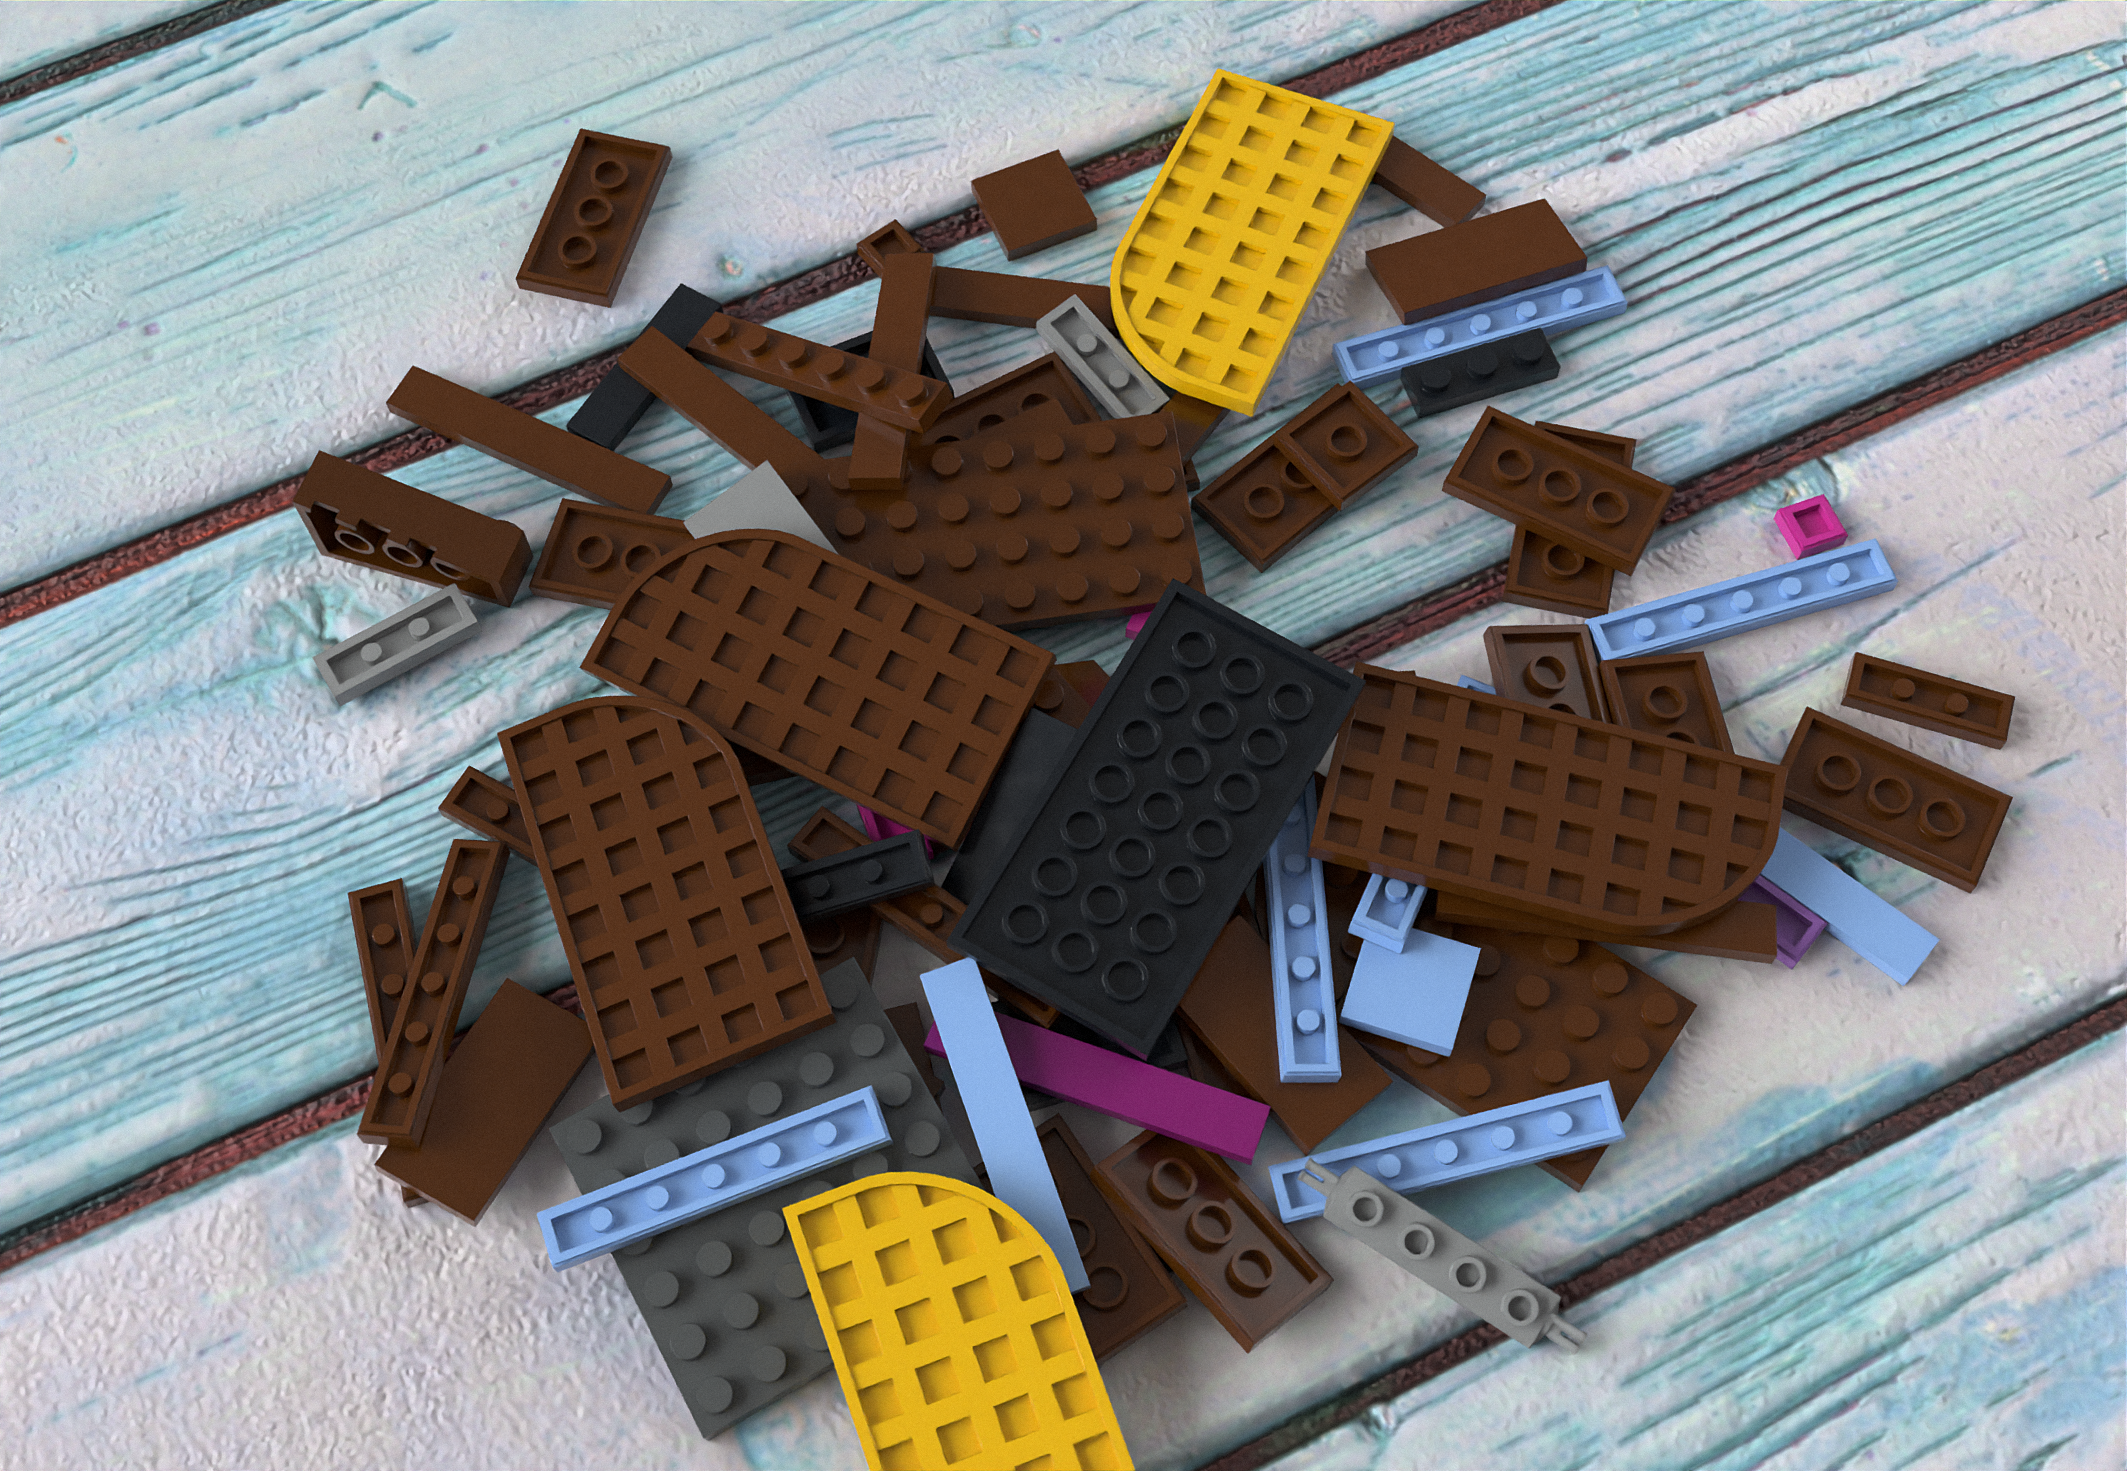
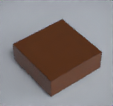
(886, 240)

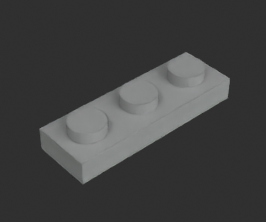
(1100, 361)
(397, 644)

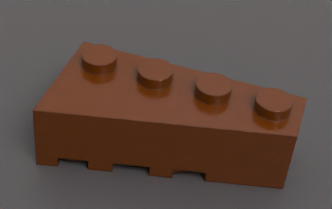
(410, 532)

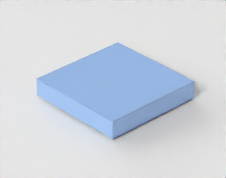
(1414, 993)

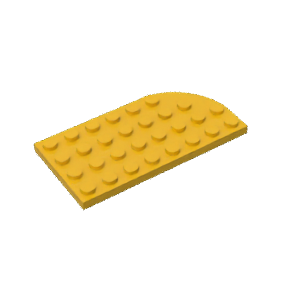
(1240, 235)
(952, 1330)

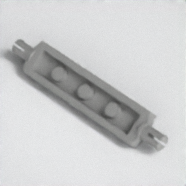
(1442, 1256)

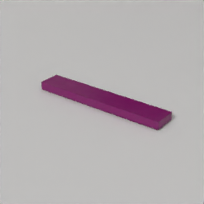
(1128, 1089)

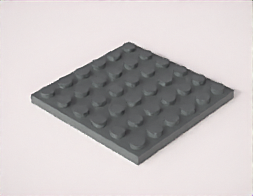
(730, 1286)

